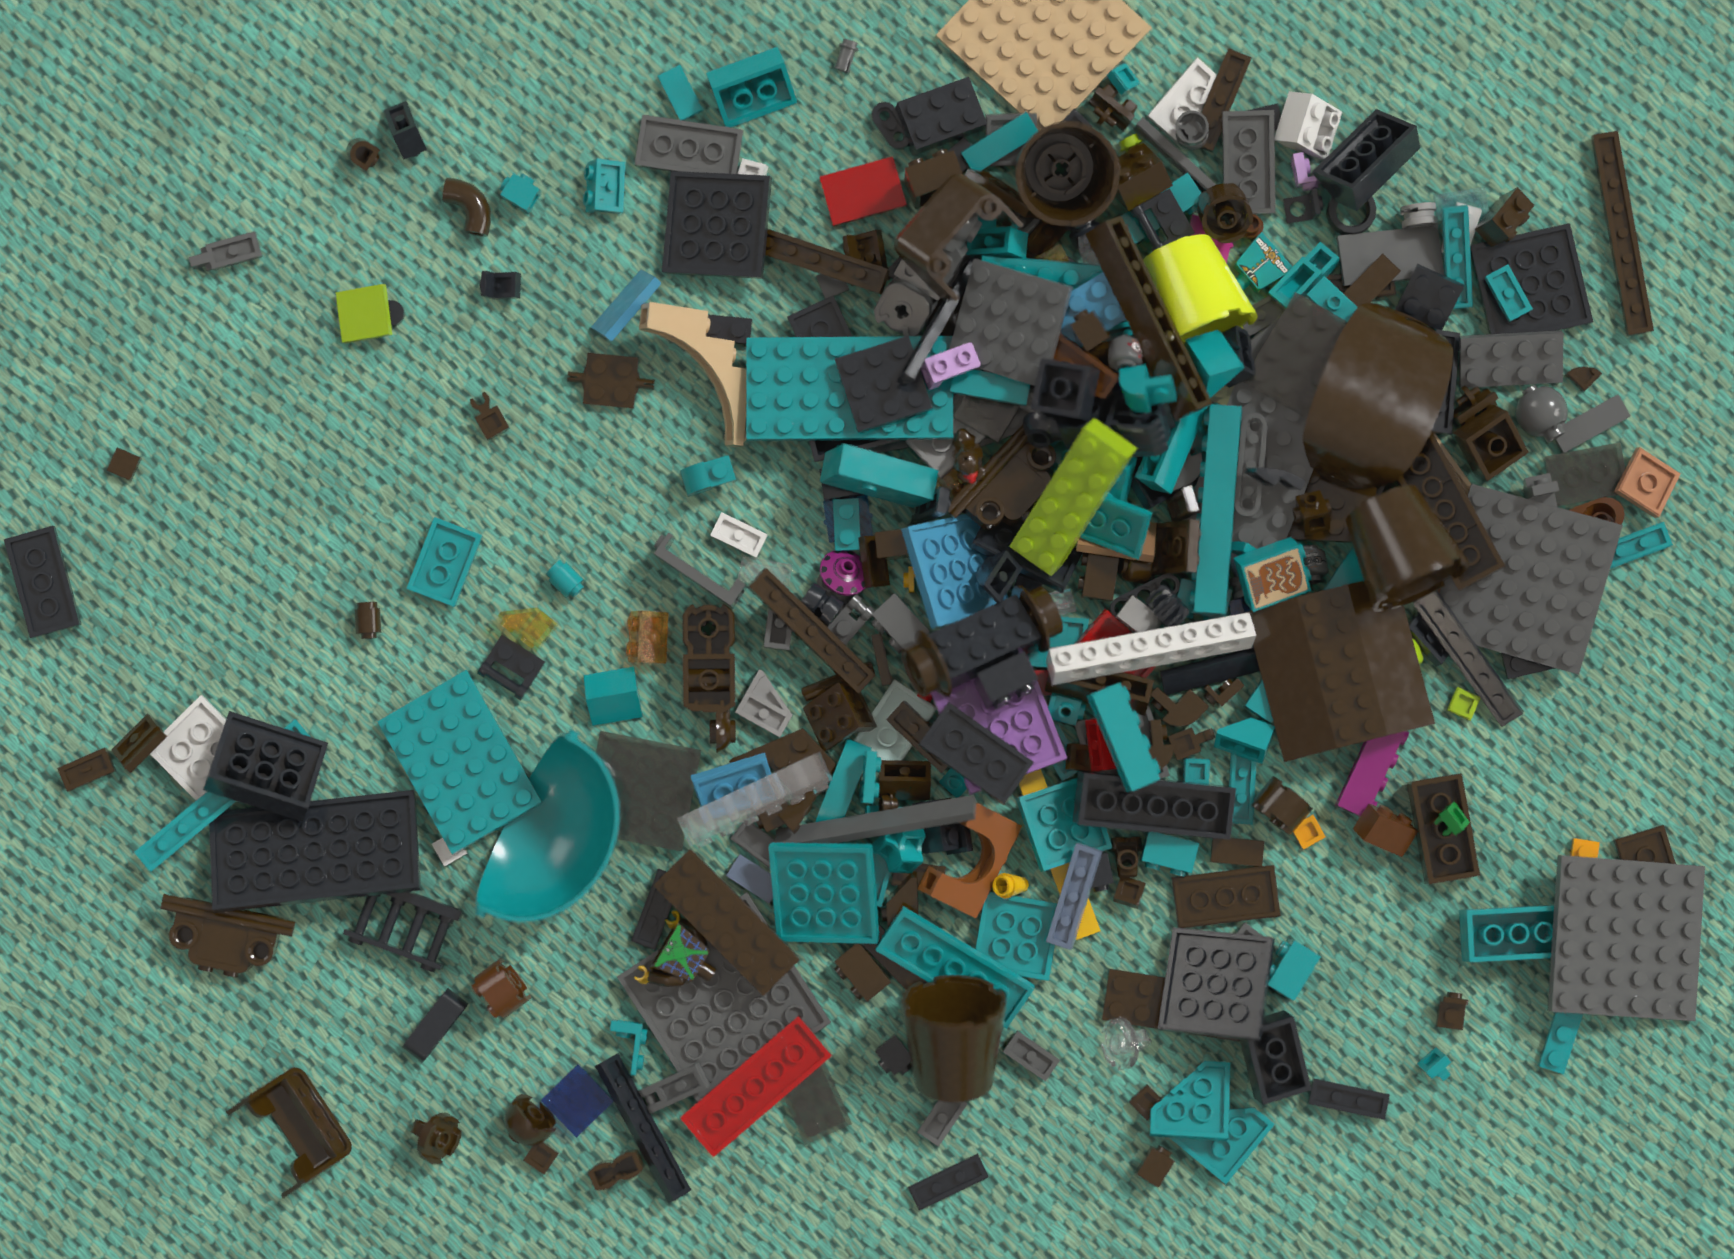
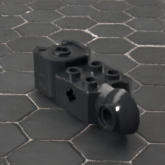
(1143, 430)

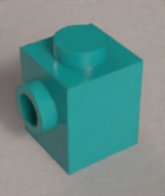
(520, 192)

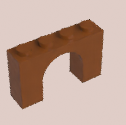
(971, 890)

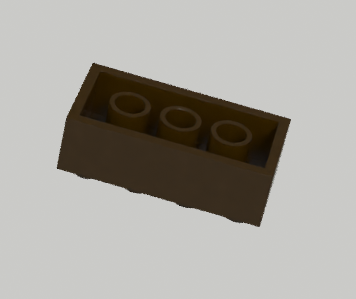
(1442, 856)

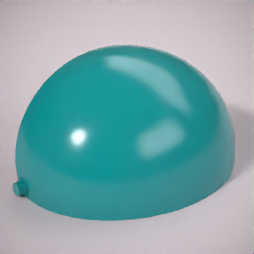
(559, 847)

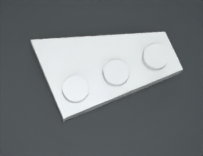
(1186, 94)

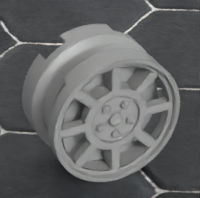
(1419, 215)

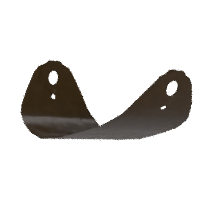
(1377, 398)

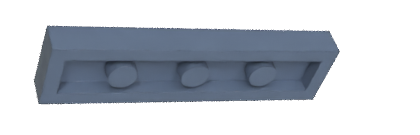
(1074, 896)

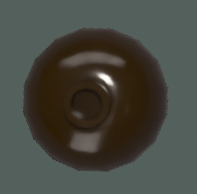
(527, 1122)

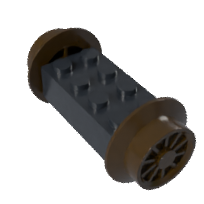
(981, 641)

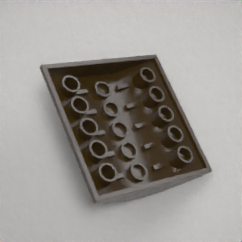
(1338, 671)

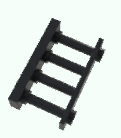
(423, 906)

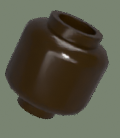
(1136, 570)

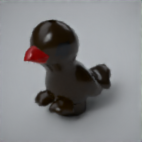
(967, 457)

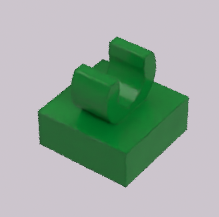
(1453, 818)

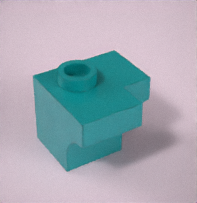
(901, 850)

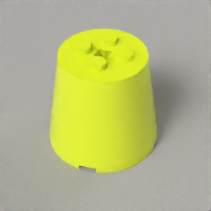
(1198, 287)

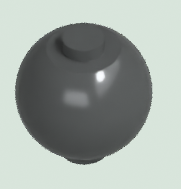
(1542, 412)

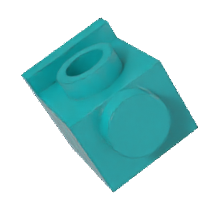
(1060, 701)

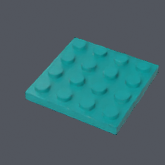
(824, 892)

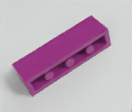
(1369, 773)

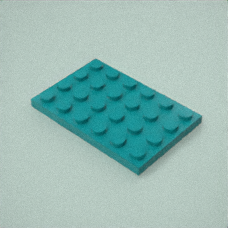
(460, 762)

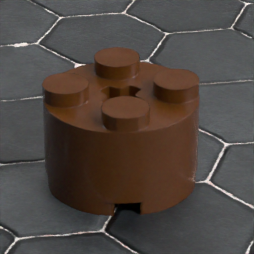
(501, 989)

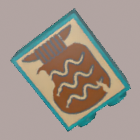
(1273, 573)

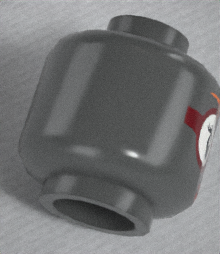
(1124, 353)

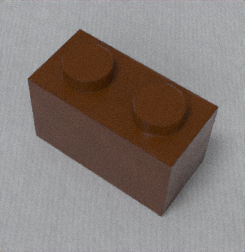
(1386, 829)

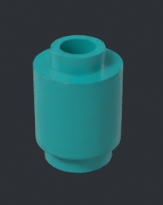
(565, 579)

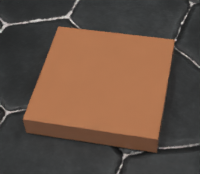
(1647, 482)

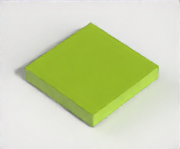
(364, 313)

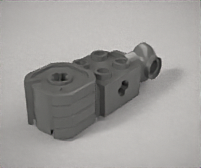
(911, 291)

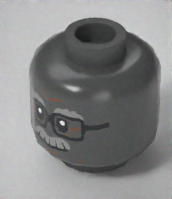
(1316, 563)

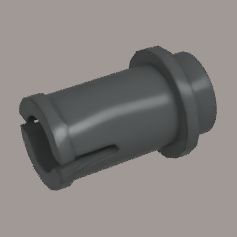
(846, 55)

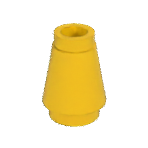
(1009, 885)

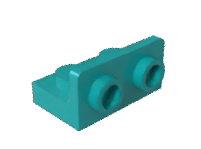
(604, 186)

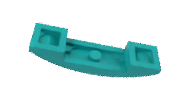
(844, 782)

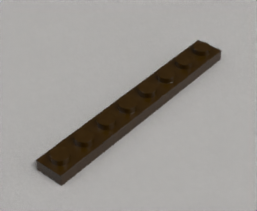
(1622, 233)

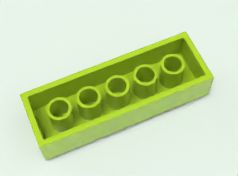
(1073, 496)

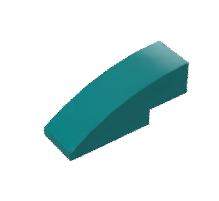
(1305, 274)

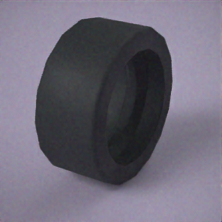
(1344, 229)

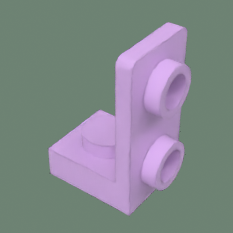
(1300, 169)
(949, 364)

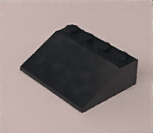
(265, 766)

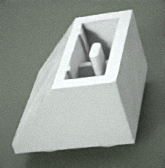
(1308, 124)

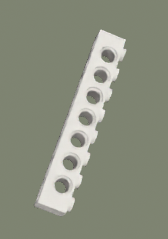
(1150, 648)

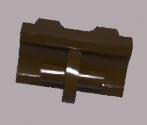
(1110, 110)
(1472, 402)

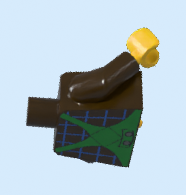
(679, 957)

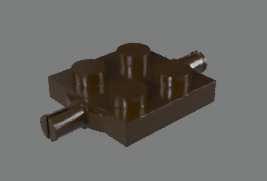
(610, 380)

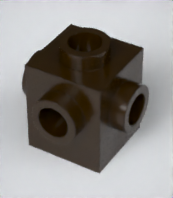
(1310, 507)

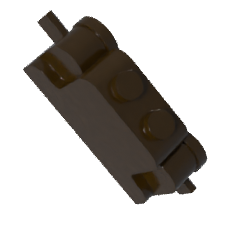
(1010, 486)
(224, 939)

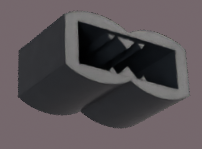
(1241, 344)

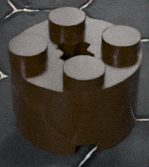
(1228, 200)
(1281, 805)

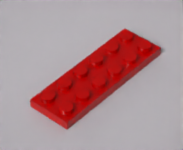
(755, 1086)

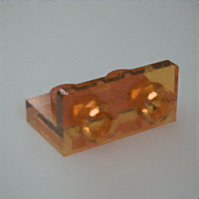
(647, 637)

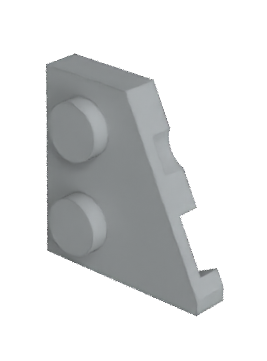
(764, 706)

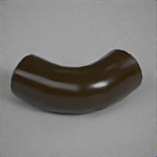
(472, 201)

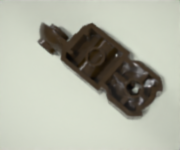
(710, 669)

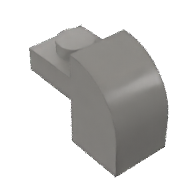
(1138, 616)

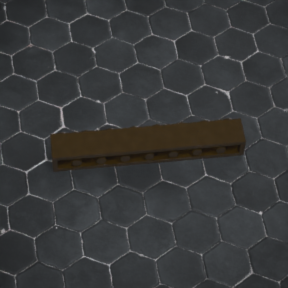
(1147, 315)

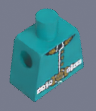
(1261, 265)

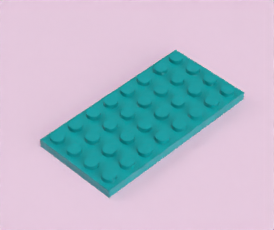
(800, 395)

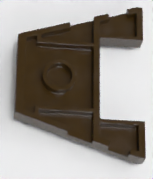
(784, 753)

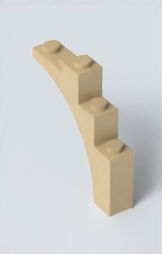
(688, 330)

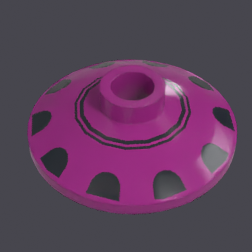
(837, 577)

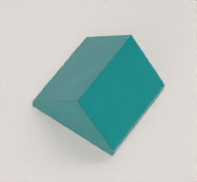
(1213, 360)
(612, 696)

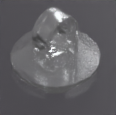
(1123, 1043)

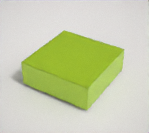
(1463, 703)

